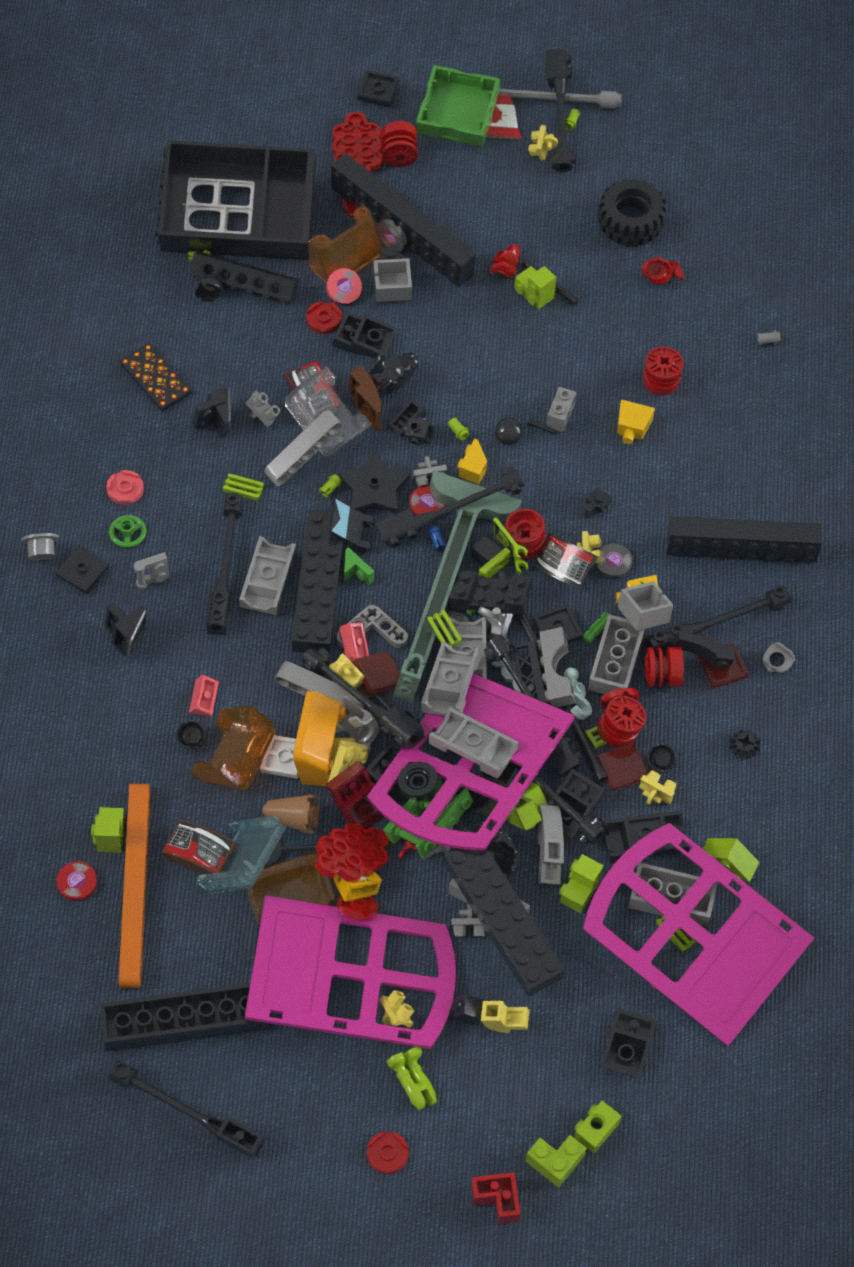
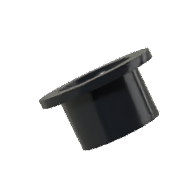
(417, 780)

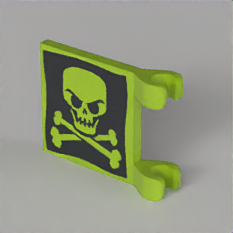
(508, 542)

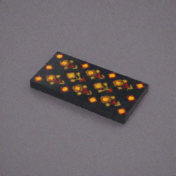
(155, 377)

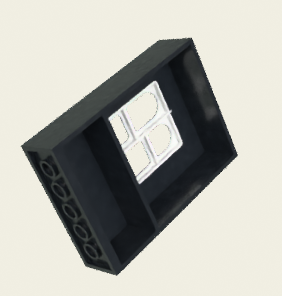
(278, 207)

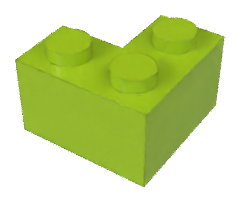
(536, 286)
(526, 811)
(108, 830)
(733, 856)
(583, 882)
(553, 1163)

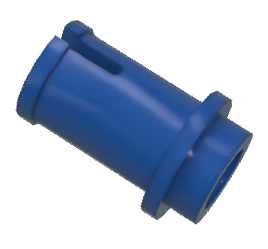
(436, 536)

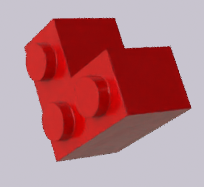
(498, 1190)

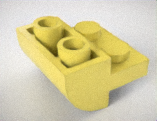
(347, 754)

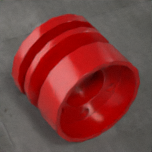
(399, 144)
(663, 371)
(527, 530)
(664, 667)
(621, 721)

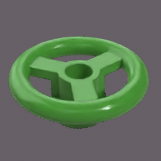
(126, 522)

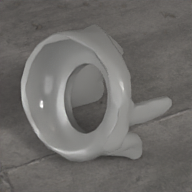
(788, 654)

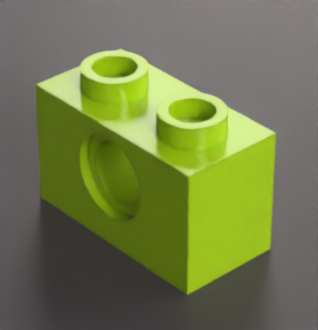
(594, 1138)

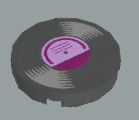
(391, 234)
(615, 561)

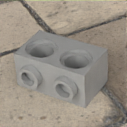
(561, 409)

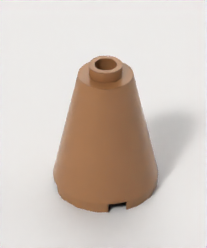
(295, 812)

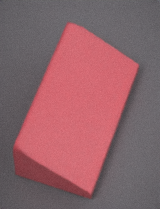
(354, 641)
(204, 696)

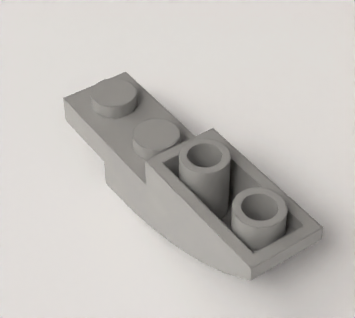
(551, 845)

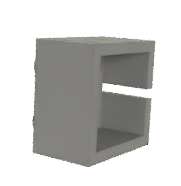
(392, 280)
(645, 606)

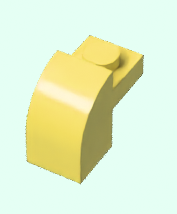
(502, 1018)

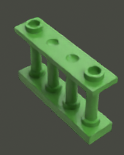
(446, 820)

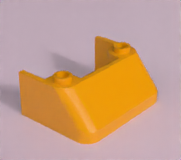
(316, 738)

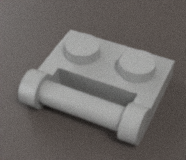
(157, 569)

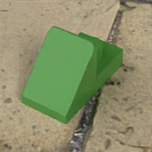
(356, 565)

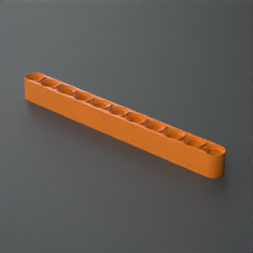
(134, 886)

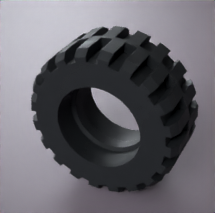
(632, 194)

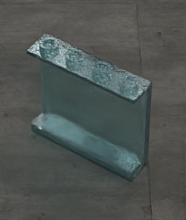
(254, 846)

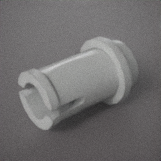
(766, 338)

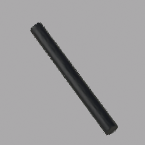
(558, 288)

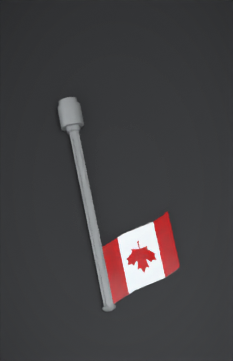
(504, 120)

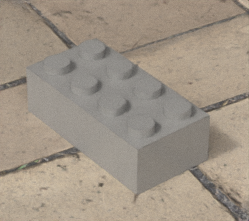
(615, 656)
(672, 886)

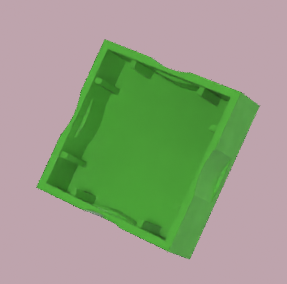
(458, 106)

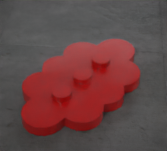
(359, 141)
(351, 852)

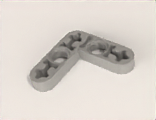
(375, 623)

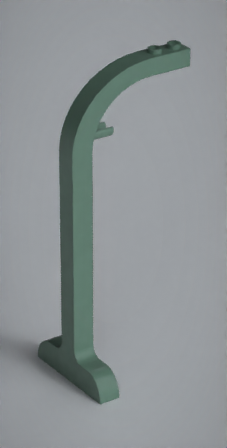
(447, 491)

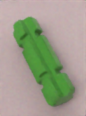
(596, 628)

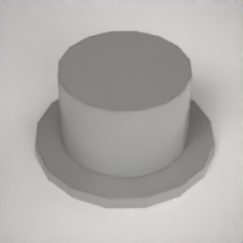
(40, 545)

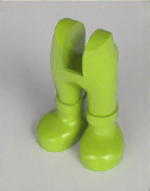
(421, 1090)

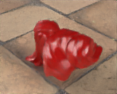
(506, 261)
(660, 270)

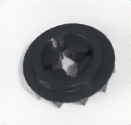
(750, 750)

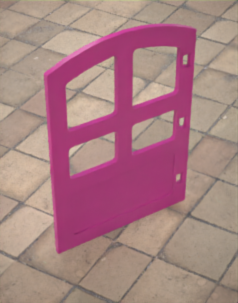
(502, 710)
(298, 962)
(736, 964)

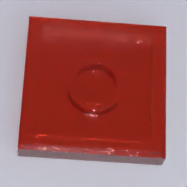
(378, 671)
(721, 677)
(623, 766)

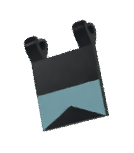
(347, 525)

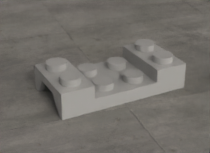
(267, 576)
(472, 635)
(450, 680)
(474, 742)

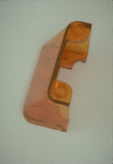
(349, 250)
(240, 749)
(291, 880)

